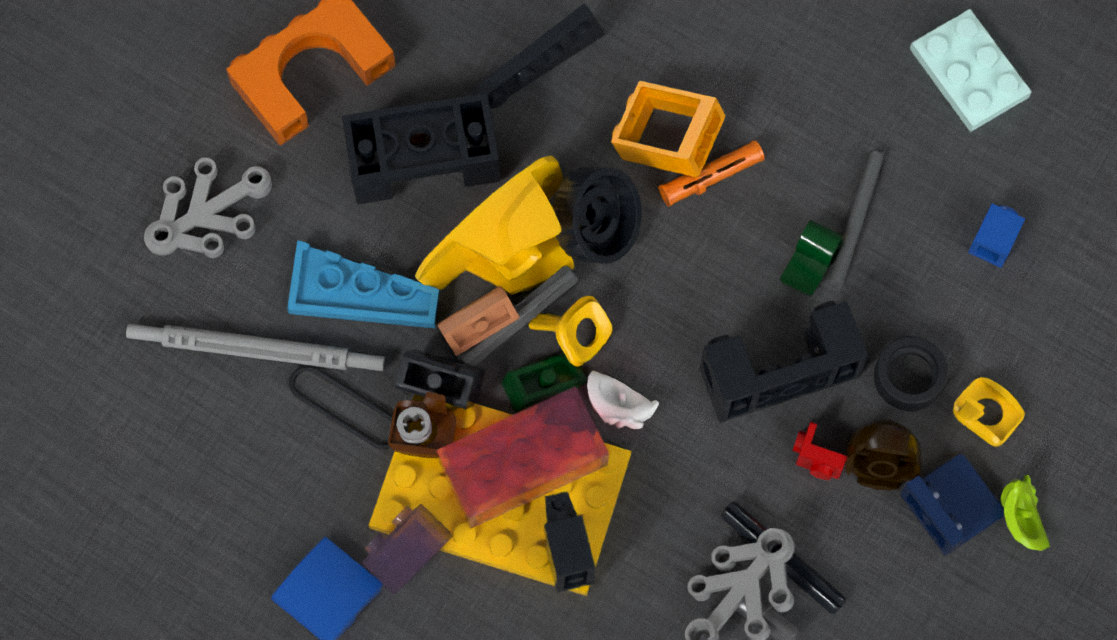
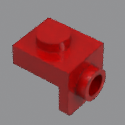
(820, 461)

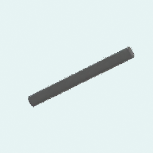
(856, 219)

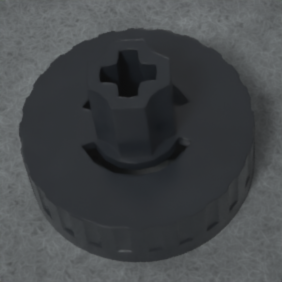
(583, 213)

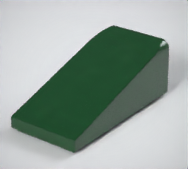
(541, 381)

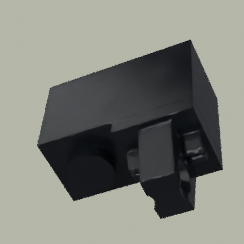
(567, 544)

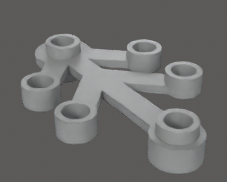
(203, 212)
(744, 585)

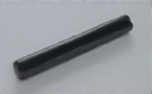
(796, 568)

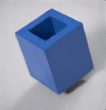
(997, 234)

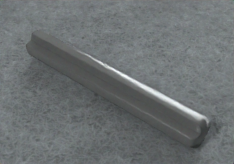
(527, 310)

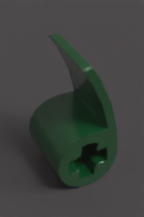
(811, 258)

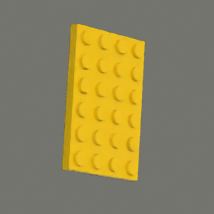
(512, 539)

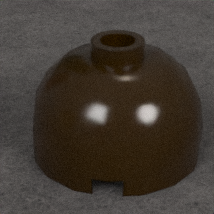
(883, 455)

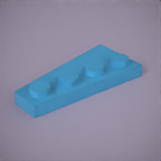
(342, 289)

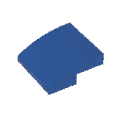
(326, 591)

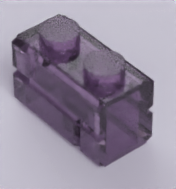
(406, 548)

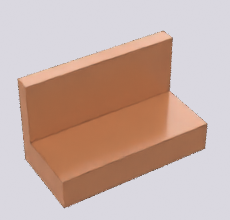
(478, 320)

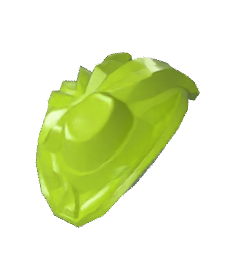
(1022, 515)

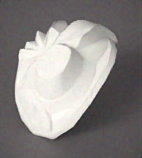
(618, 402)

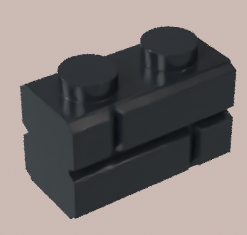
(440, 375)

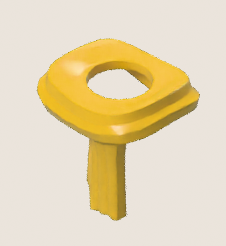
(566, 326)
(968, 410)

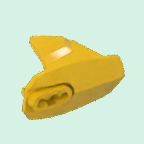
(506, 237)

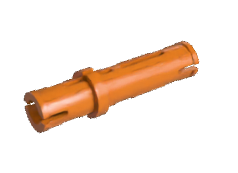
(747, 156)

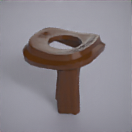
(438, 412)

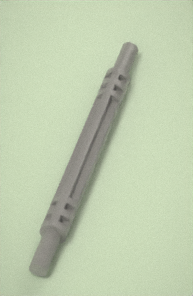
(255, 347)

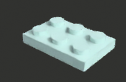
(970, 70)

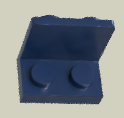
(952, 504)

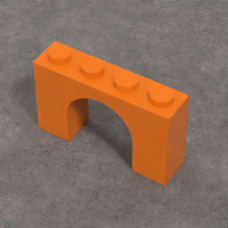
(330, 25)

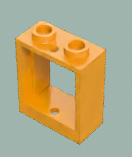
(697, 141)

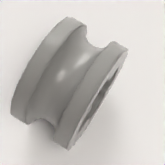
(414, 414)

